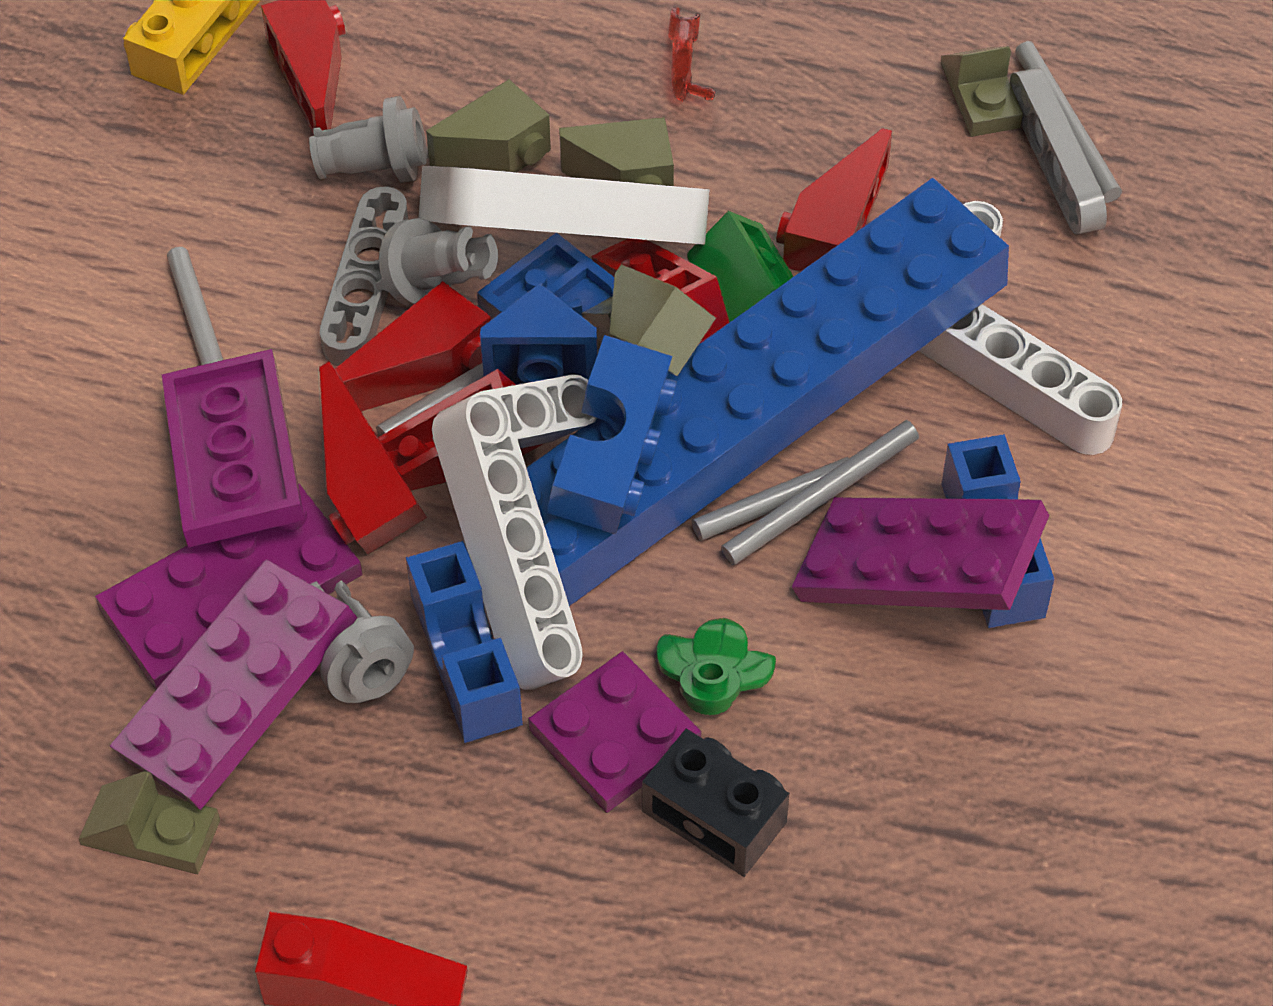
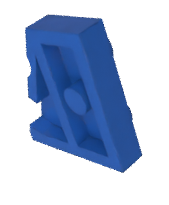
(559, 269)

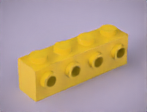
(181, 38)

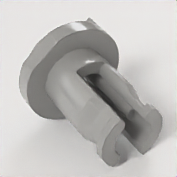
(371, 144)
(420, 256)
(366, 656)

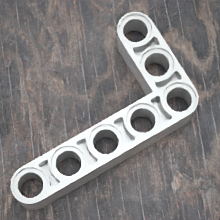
(563, 204)
(1027, 372)
(502, 521)

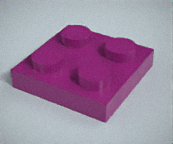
(610, 730)

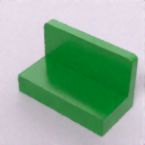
(742, 260)

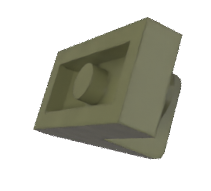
(983, 89)
(148, 826)

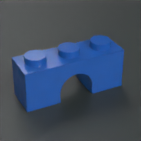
(987, 471)
(598, 476)
(458, 634)

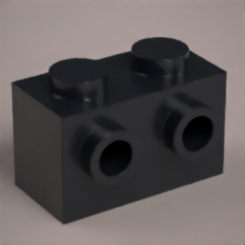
(715, 801)

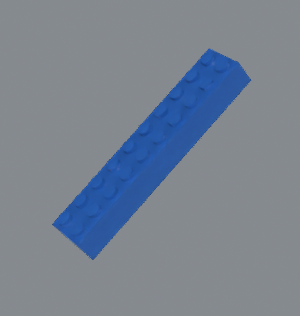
(788, 369)

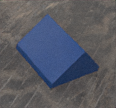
(538, 340)

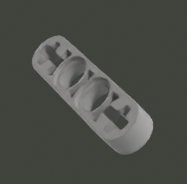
(1059, 152)
(359, 274)

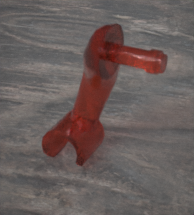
(683, 33)

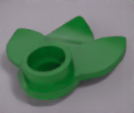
(714, 665)

